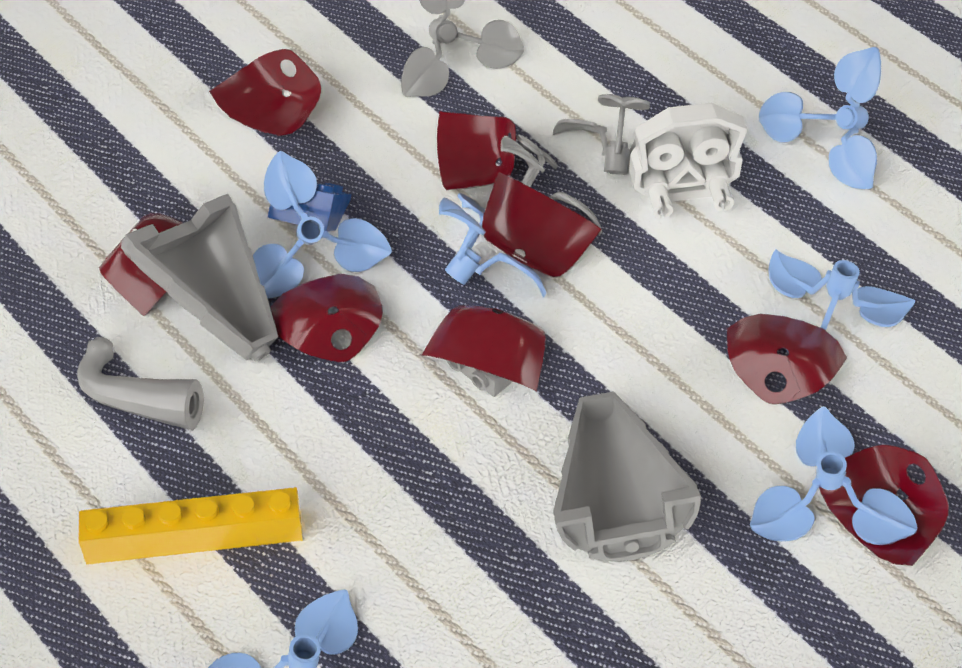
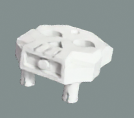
(688, 155)

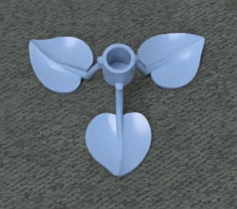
(856, 158)
(358, 241)
(466, 260)
(876, 305)
(825, 444)
(321, 626)

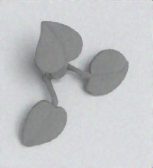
(428, 75)
(617, 154)
(536, 166)

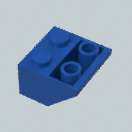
(326, 205)

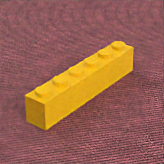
(190, 525)

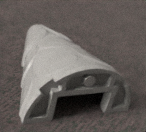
(210, 275)
(620, 485)

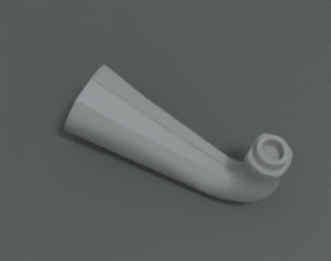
(163, 400)

